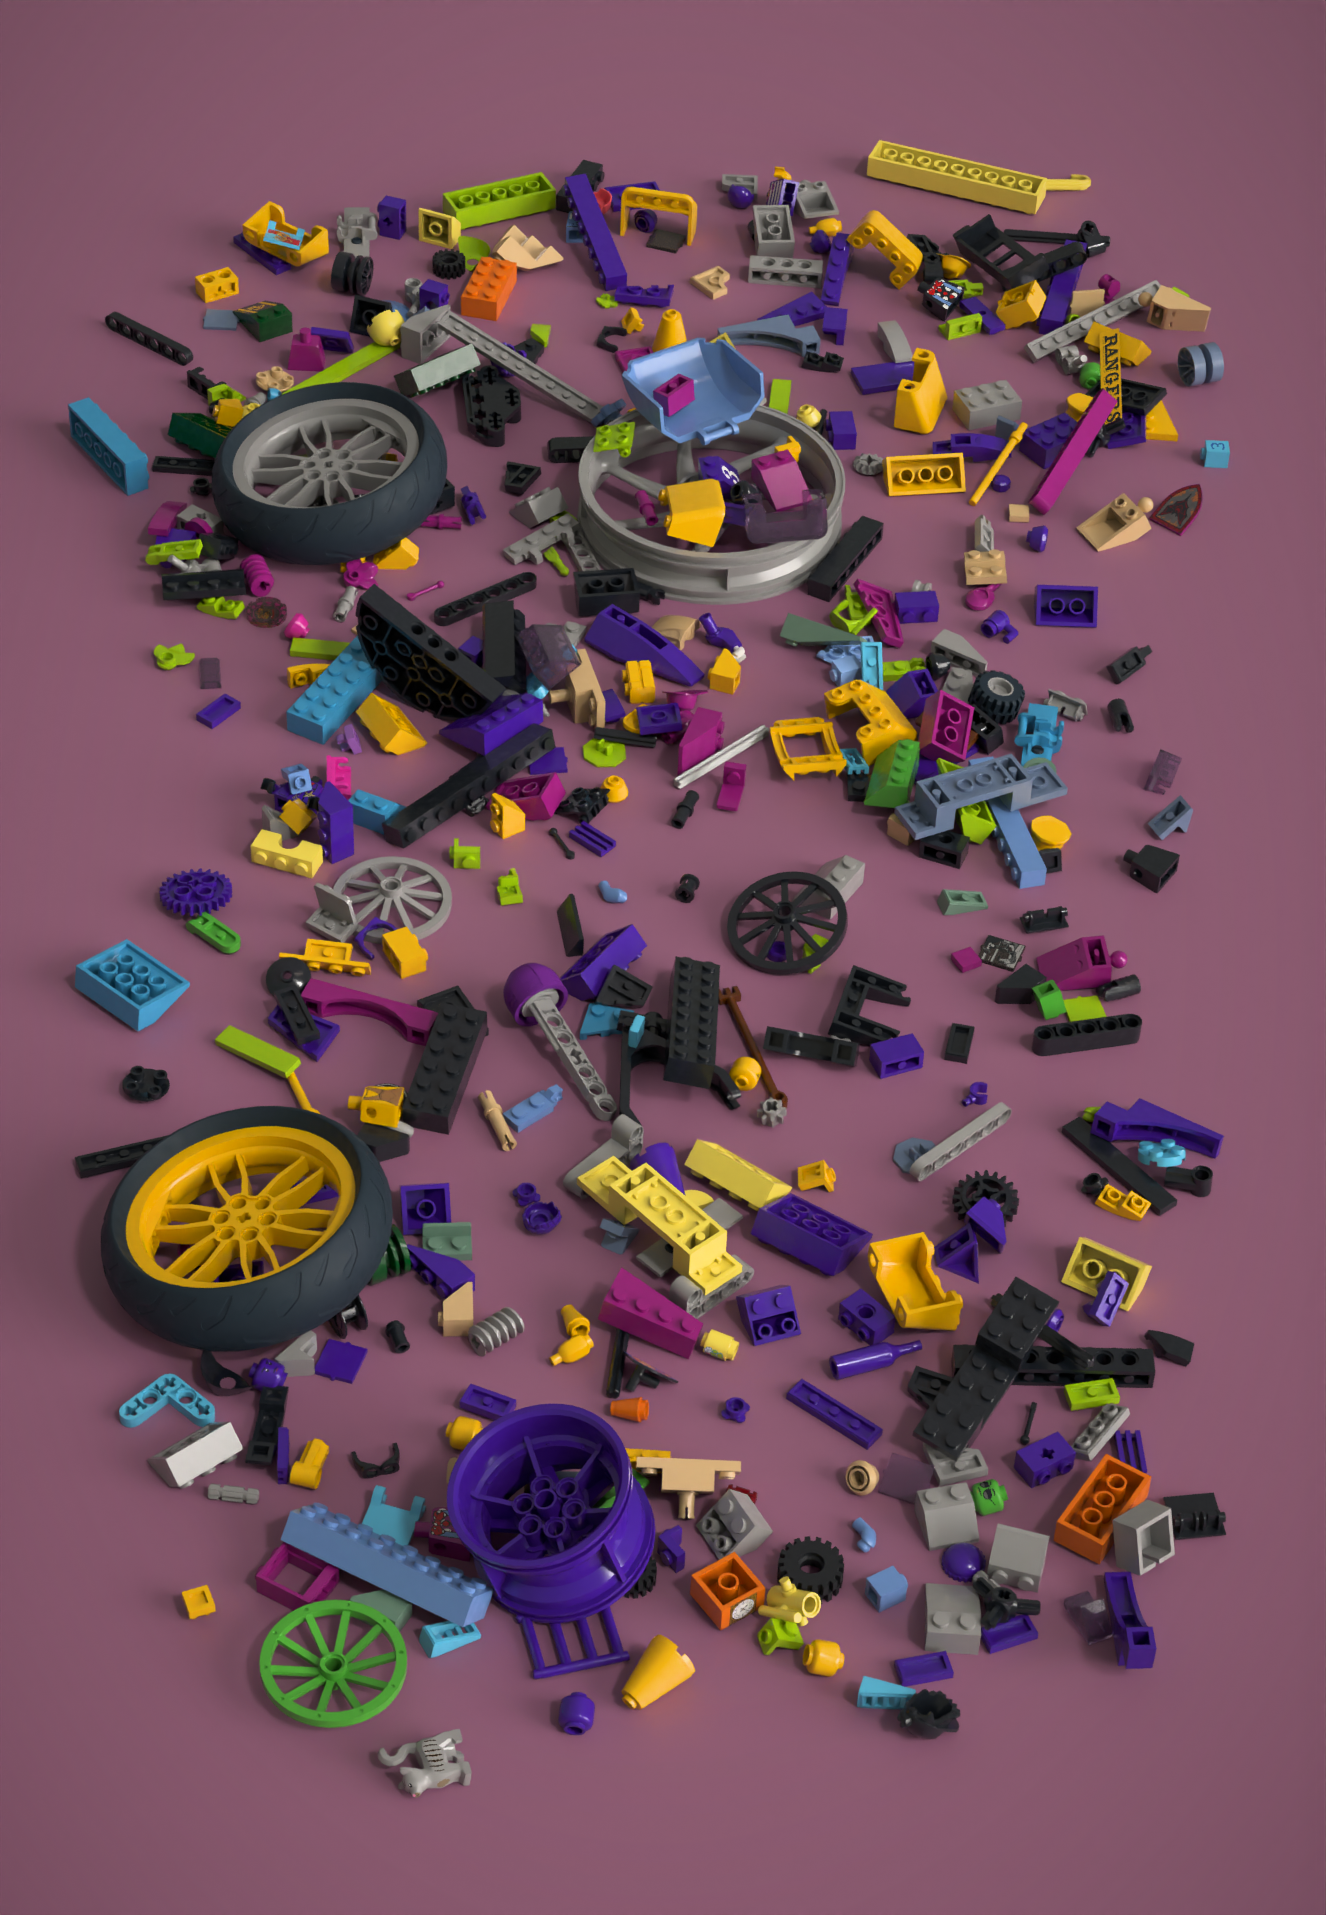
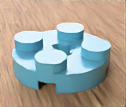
(1164, 1153)

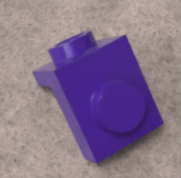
(669, 1548)

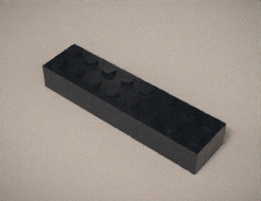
(692, 1023)

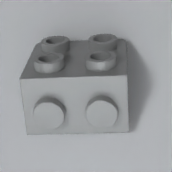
(334, 917)

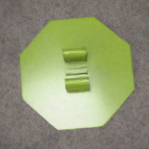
(604, 753)

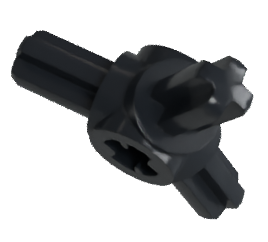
(1103, 435)
(1002, 1604)

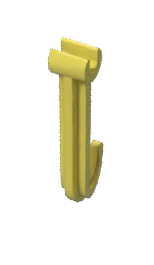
(1077, 182)

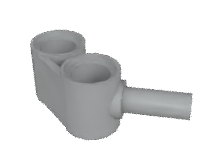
(412, 294)
(1069, 359)
(208, 564)

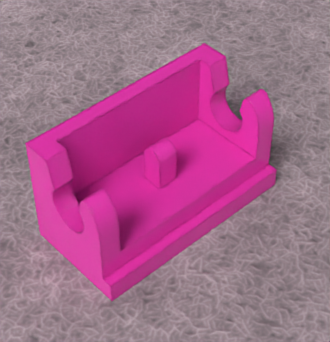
(339, 775)

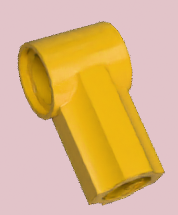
(309, 1469)

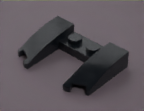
(861, 986)

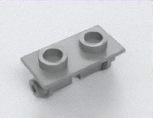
(1074, 707)

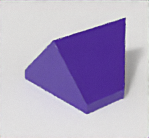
(959, 1253)

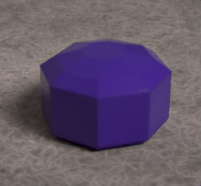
(1000, 483)

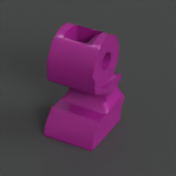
(1110, 286)

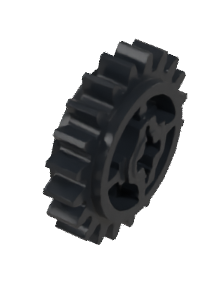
(986, 1187)

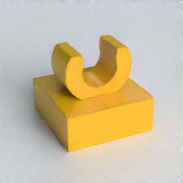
(632, 321)
(198, 1602)

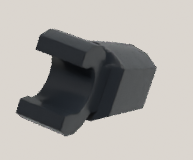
(648, 593)

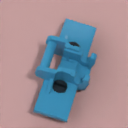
(1045, 737)

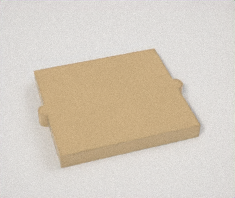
(1086, 301)

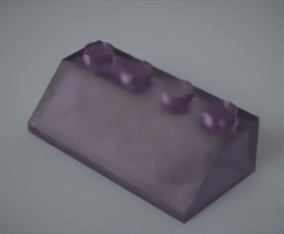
(548, 653)

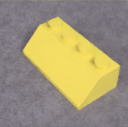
(735, 1175)

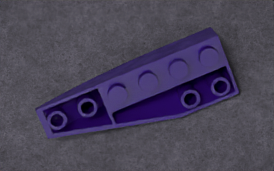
(631, 639)

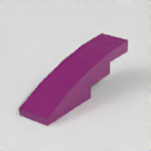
(166, 518)

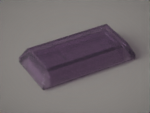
(209, 673)

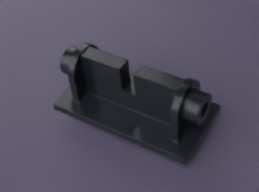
(1039, 921)

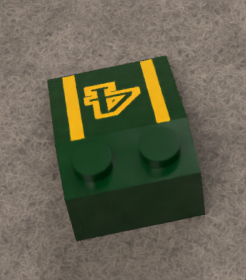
(266, 319)

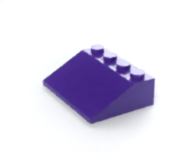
(497, 724)
(809, 1233)

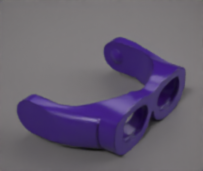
(374, 924)

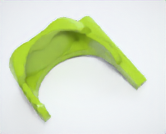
(849, 626)

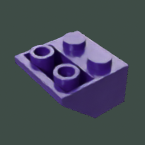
(912, 691)
(769, 1314)

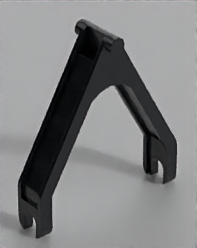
(653, 1049)

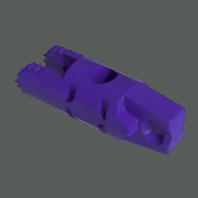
(471, 505)

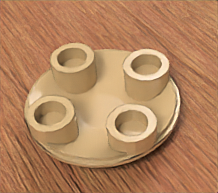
(275, 378)

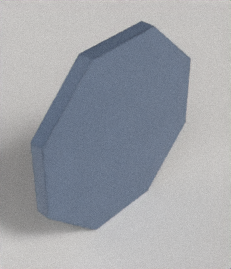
(909, 1151)

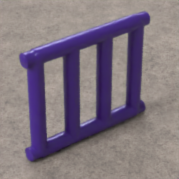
(567, 1665)

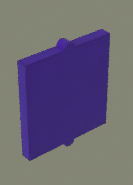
(551, 762)
(340, 1361)

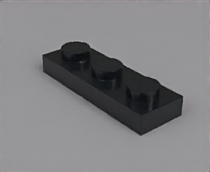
(297, 1015)

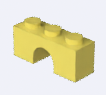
(301, 860)

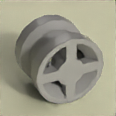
(918, 586)

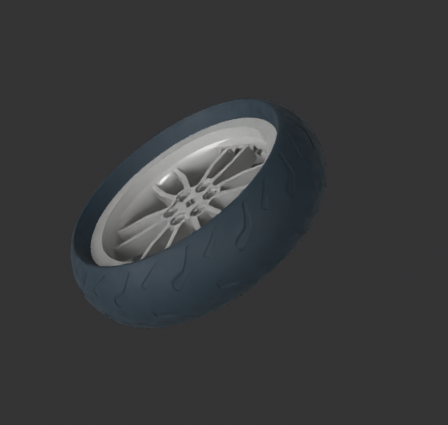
(341, 532)

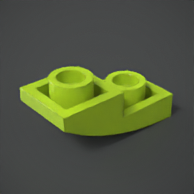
(220, 608)

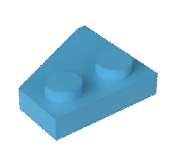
(601, 1021)

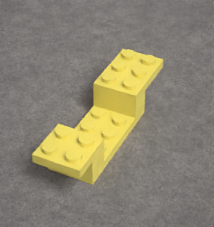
(645, 1194)

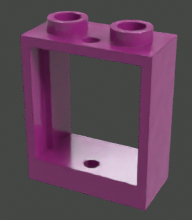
(326, 1575)

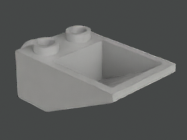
(814, 200)

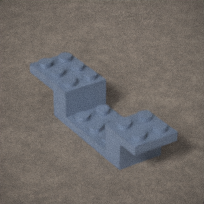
(1003, 777)

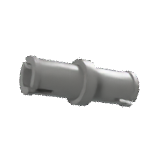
(345, 604)

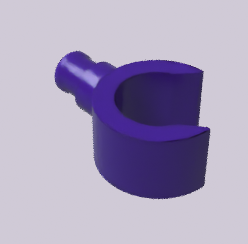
(973, 1097)

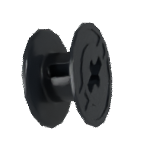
(353, 1312)

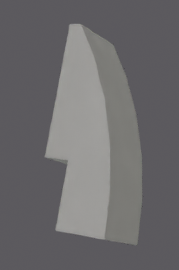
(894, 341)

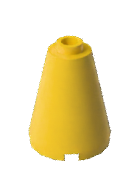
(669, 331)
(656, 1673)

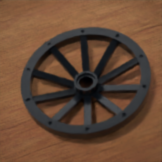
(785, 918)

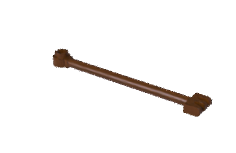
(732, 999)

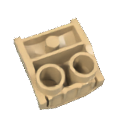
(677, 628)

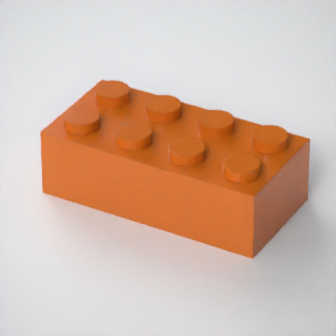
(489, 288)
(1106, 1494)

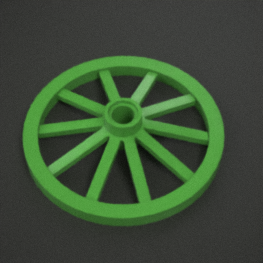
(333, 1668)

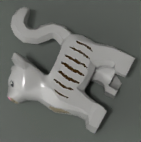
(433, 1760)

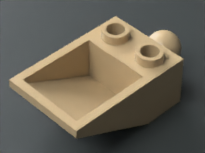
(1174, 310)
(1117, 523)

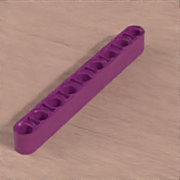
(1072, 451)

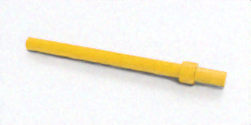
(1014, 439)

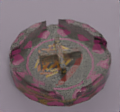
(266, 612)

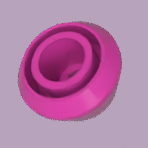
(297, 627)

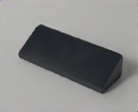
(571, 927)

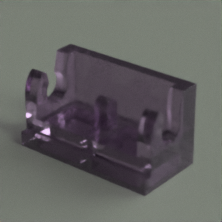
(1162, 772)

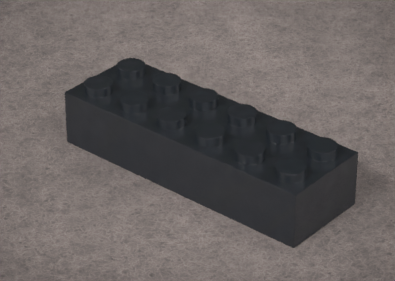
(445, 1068)

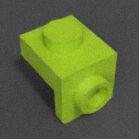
(465, 856)
(779, 1634)

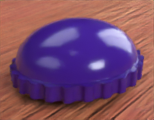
(963, 1561)

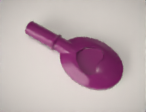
(981, 597)

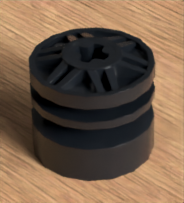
(352, 273)

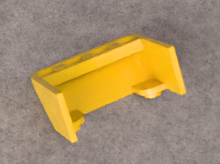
(658, 200)

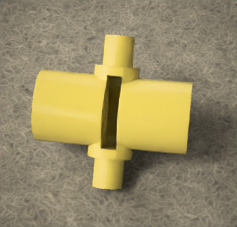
(790, 1603)

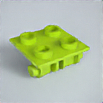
(615, 437)

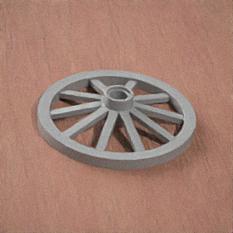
(393, 892)

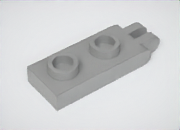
(983, 535)

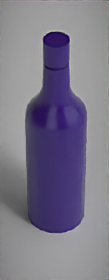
(869, 1358)

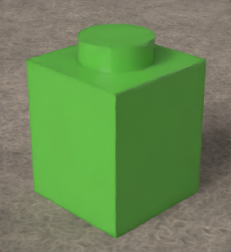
(1049, 999)

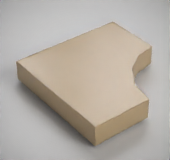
(711, 282)

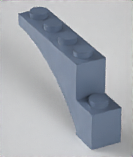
(774, 332)

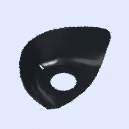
(215, 1372)

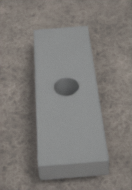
(1099, 1431)

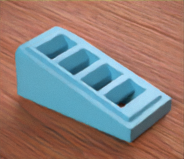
(435, 1645)
(882, 1694)

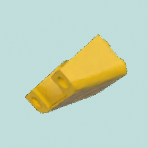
(891, 243)
(312, 247)
(921, 405)
(910, 1284)

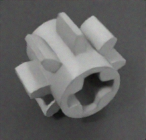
(771, 1112)

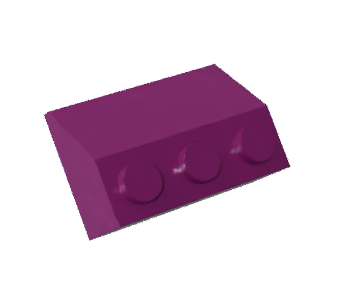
(945, 728)

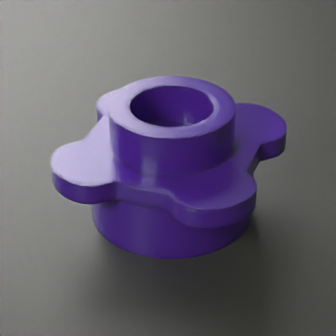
(526, 1194)
(735, 1409)

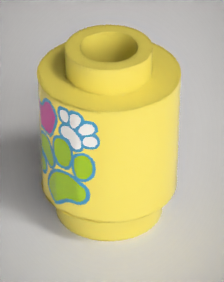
(719, 1345)

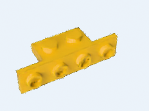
(330, 956)

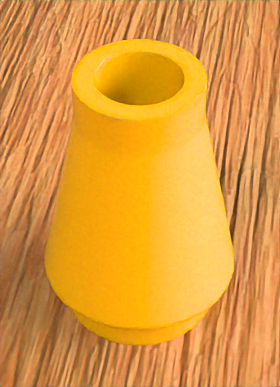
(574, 1321)

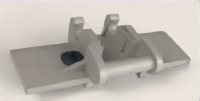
(357, 230)
(660, 1254)

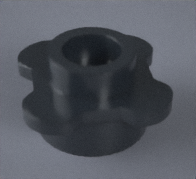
(201, 486)
(1094, 1184)

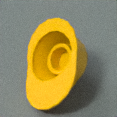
(953, 266)

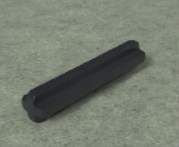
(625, 737)

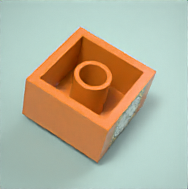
(727, 1590)

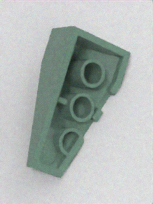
(811, 633)

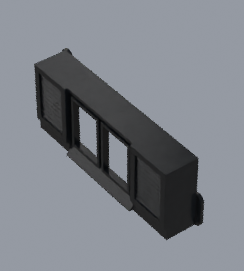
(984, 238)

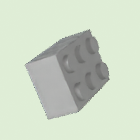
(983, 403)

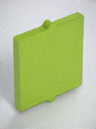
(1084, 1008)

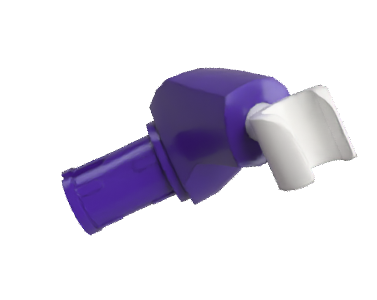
(722, 637)

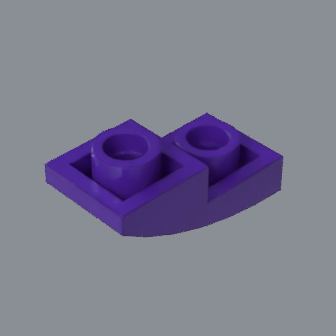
(613, 707)

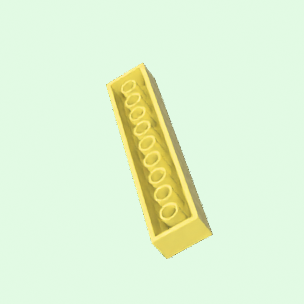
(957, 177)

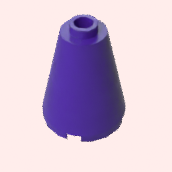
(663, 1160)

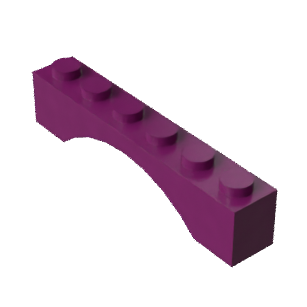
(330, 1000)

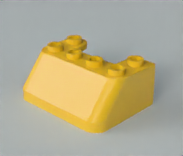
(885, 718)

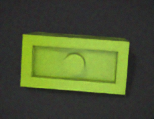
(961, 326)

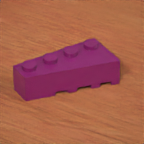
(649, 1315)

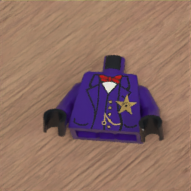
(283, 795)

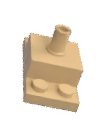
(582, 694)
(687, 1477)

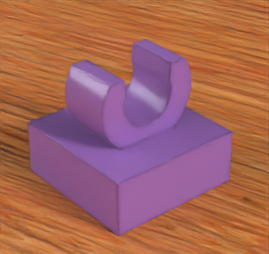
(351, 740)

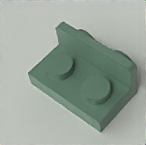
(448, 1239)

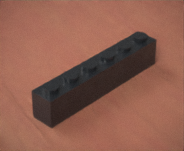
(845, 558)

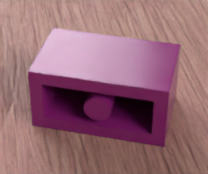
(675, 394)

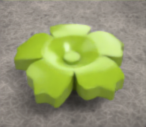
(607, 301)

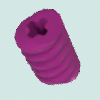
(257, 575)

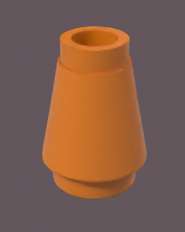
(631, 1409)

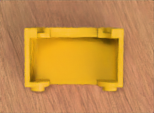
(694, 510)

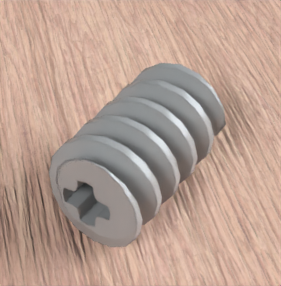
(495, 1330)

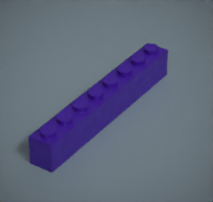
(595, 232)
(1058, 298)

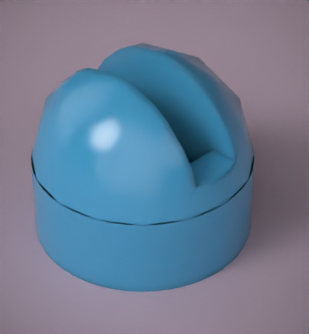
(272, 393)

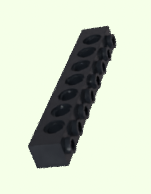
(1051, 1368)

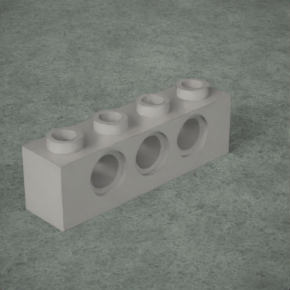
(785, 271)

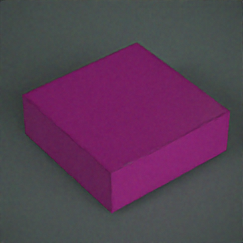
(966, 959)

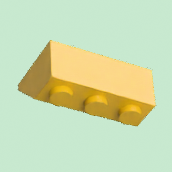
(1131, 349)
(389, 726)

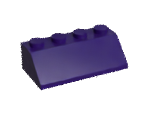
(589, 972)

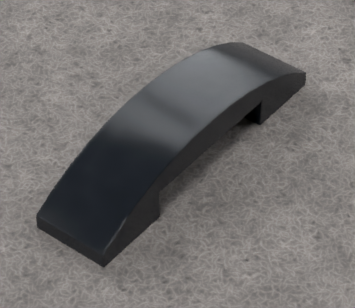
(270, 1417)

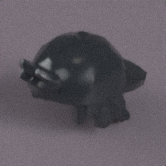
(929, 1714)

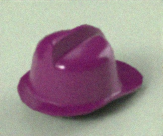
(685, 699)

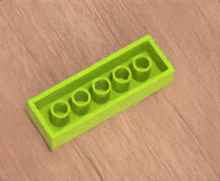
(500, 200)

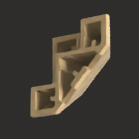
(524, 250)

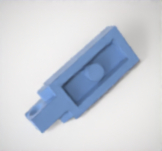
(533, 1108)

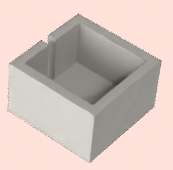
(1143, 1537)

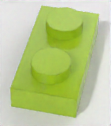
(1091, 1394)

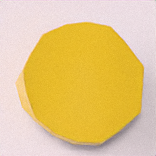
(1077, 405)
(1049, 832)

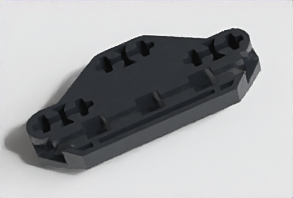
(494, 406)

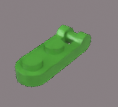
(215, 933)

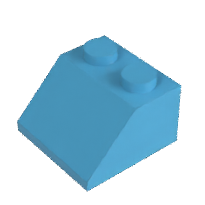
(372, 810)

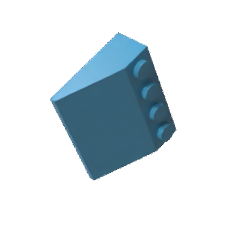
(130, 984)

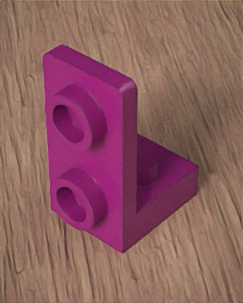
(732, 787)

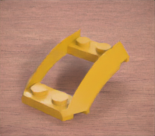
(803, 765)

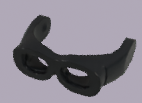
(608, 331)
(364, 1467)

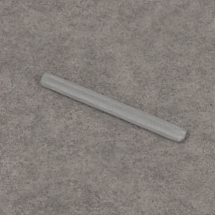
(721, 756)

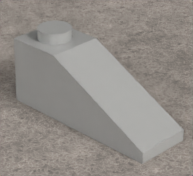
(958, 652)

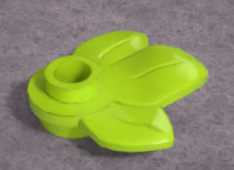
(172, 656)

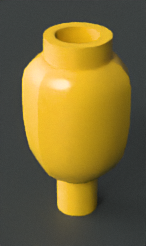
(830, 226)
(572, 1349)

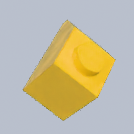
(228, 412)
(397, 556)

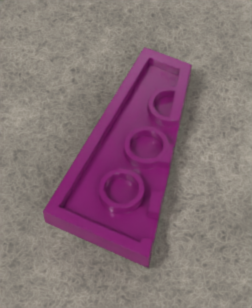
(886, 618)

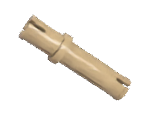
(494, 1112)

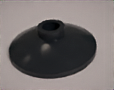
(294, 966)

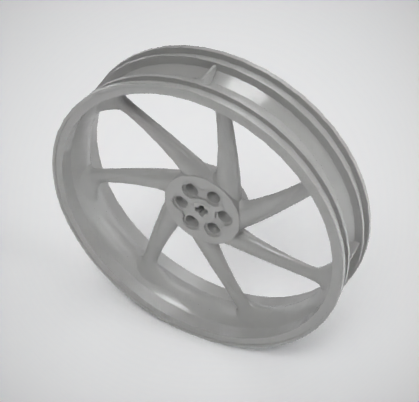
(697, 574)

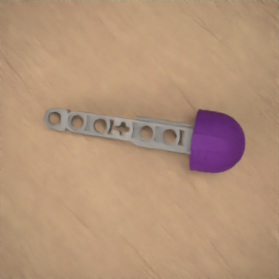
(533, 998)

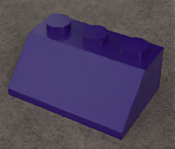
(1066, 605)
(335, 824)

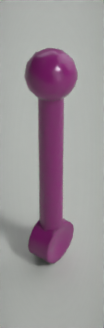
(411, 596)

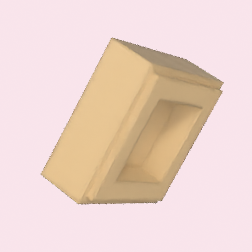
(1018, 513)

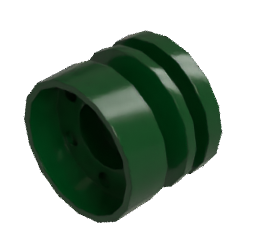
(395, 1259)

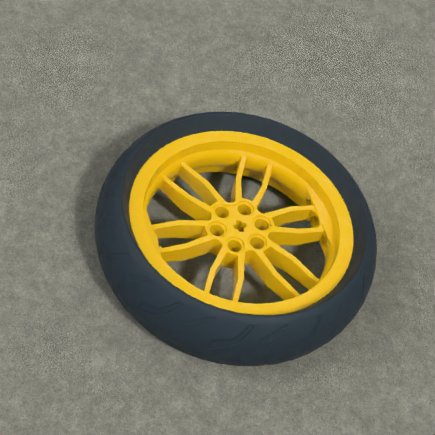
(262, 1307)

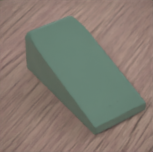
(959, 901)

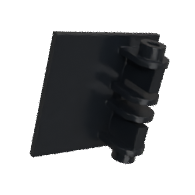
(584, 803)
(1195, 1516)

